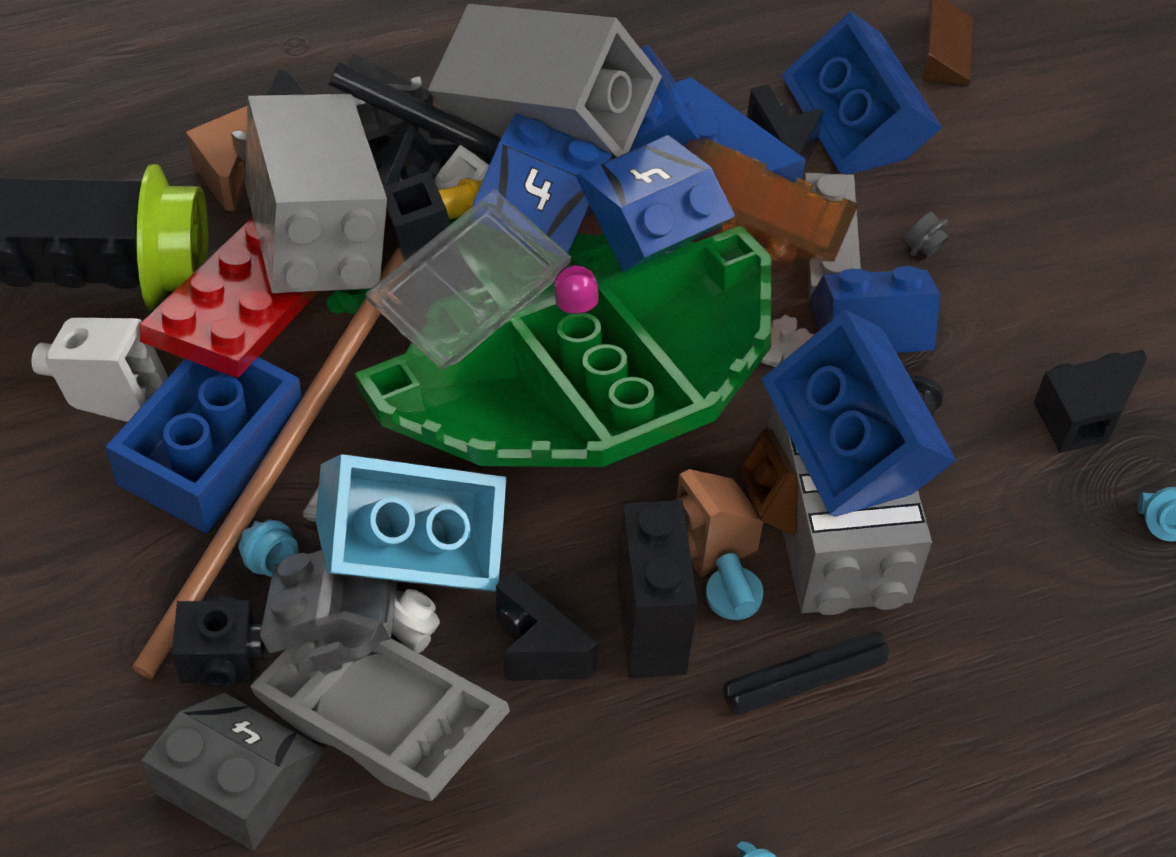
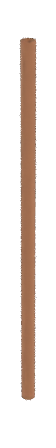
(264, 478)

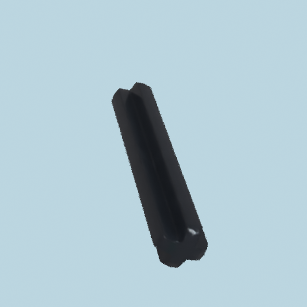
(806, 672)

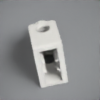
(102, 365)

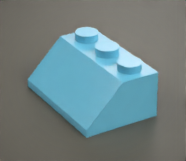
(410, 522)

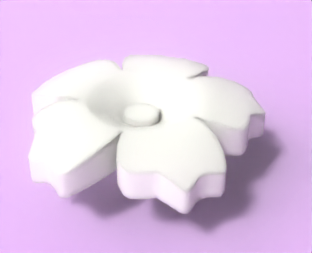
(784, 340)

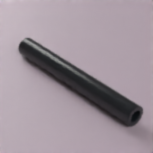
(414, 111)

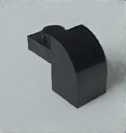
(415, 212)

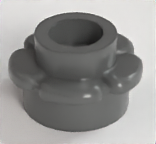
(927, 235)

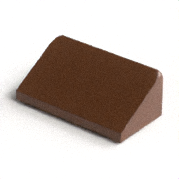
(947, 44)
(771, 482)

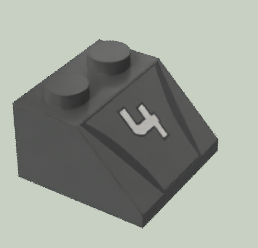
(230, 767)

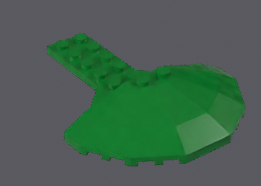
(600, 383)

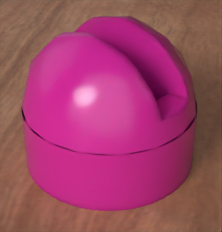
(576, 290)

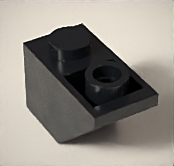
(1087, 399)

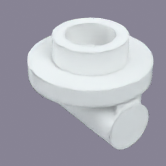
(414, 619)

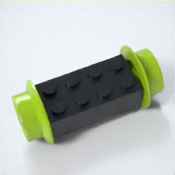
(103, 233)

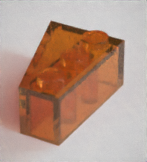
(774, 209)

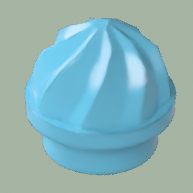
(266, 545)

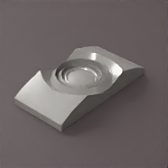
(387, 711)

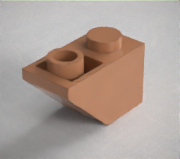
(717, 519)

